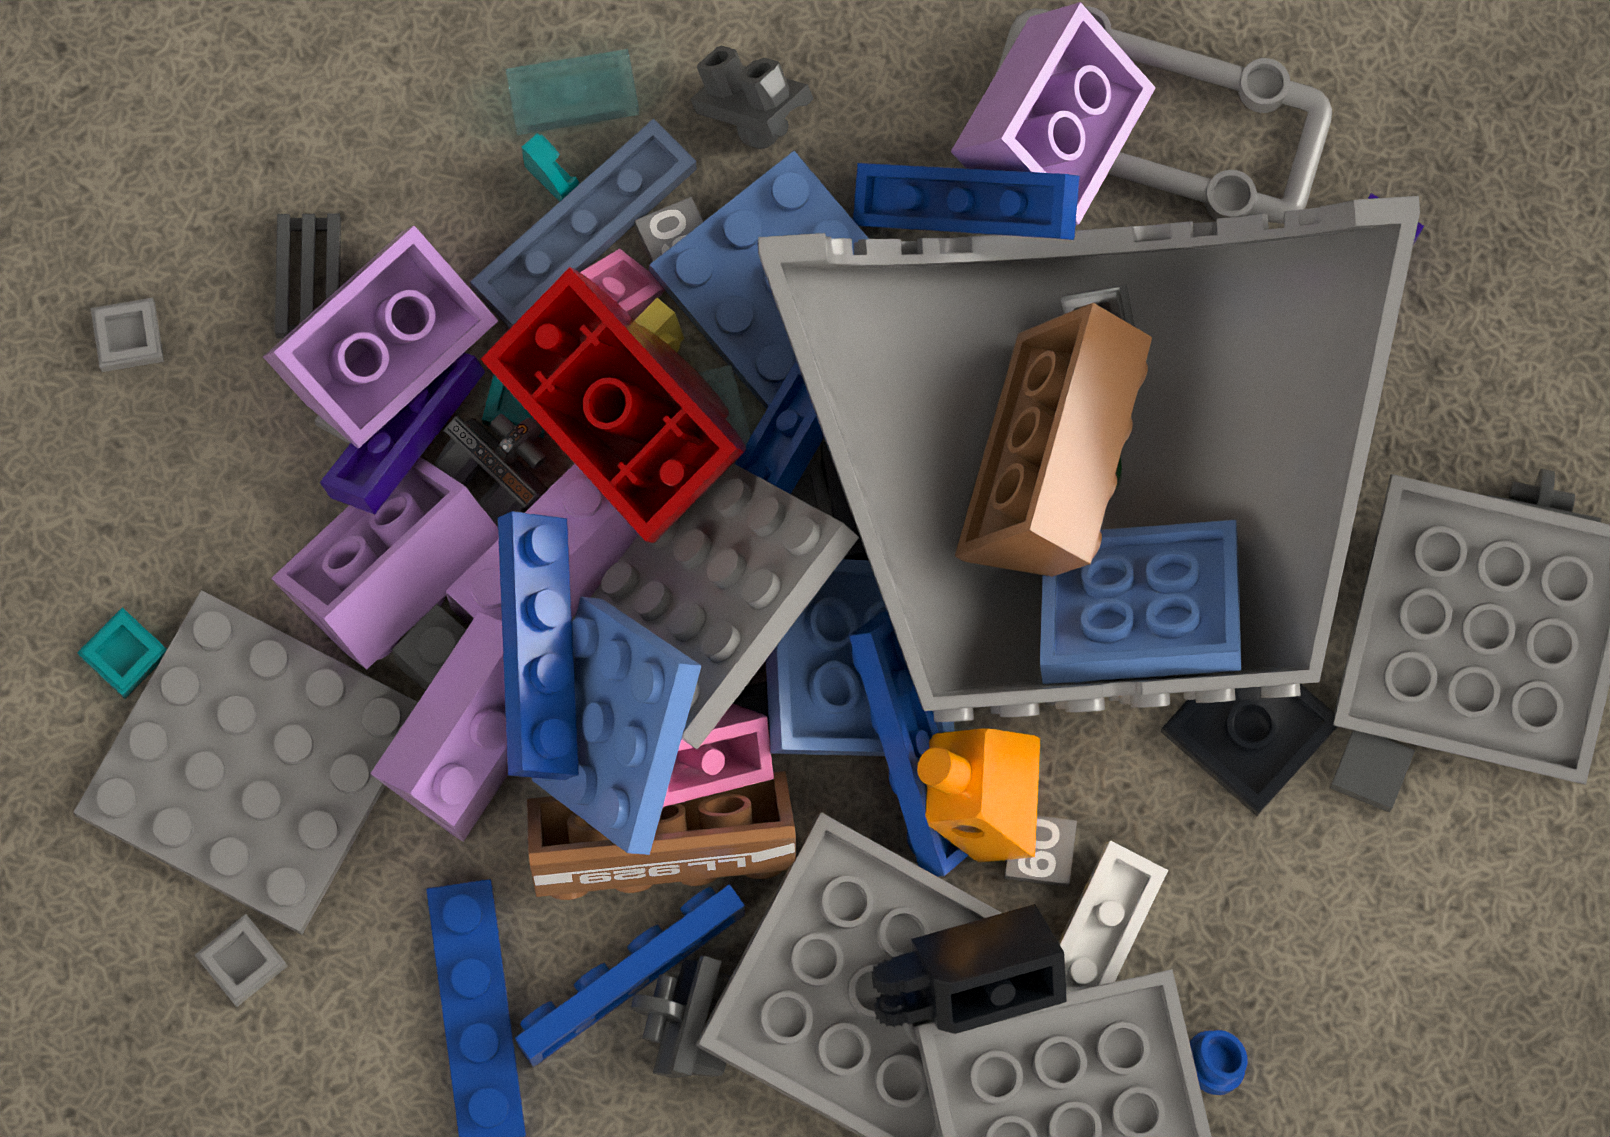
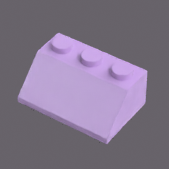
(1058, 103)
(381, 337)
(595, 543)
(383, 572)
(455, 739)

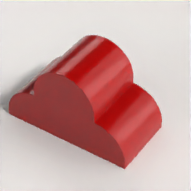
(617, 402)

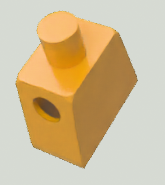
(983, 791)

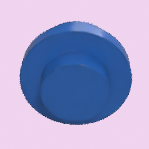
(1218, 1061)

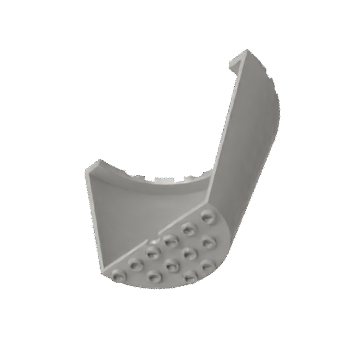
(1247, 414)

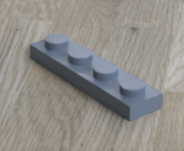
(585, 221)

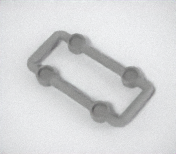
(1261, 87)

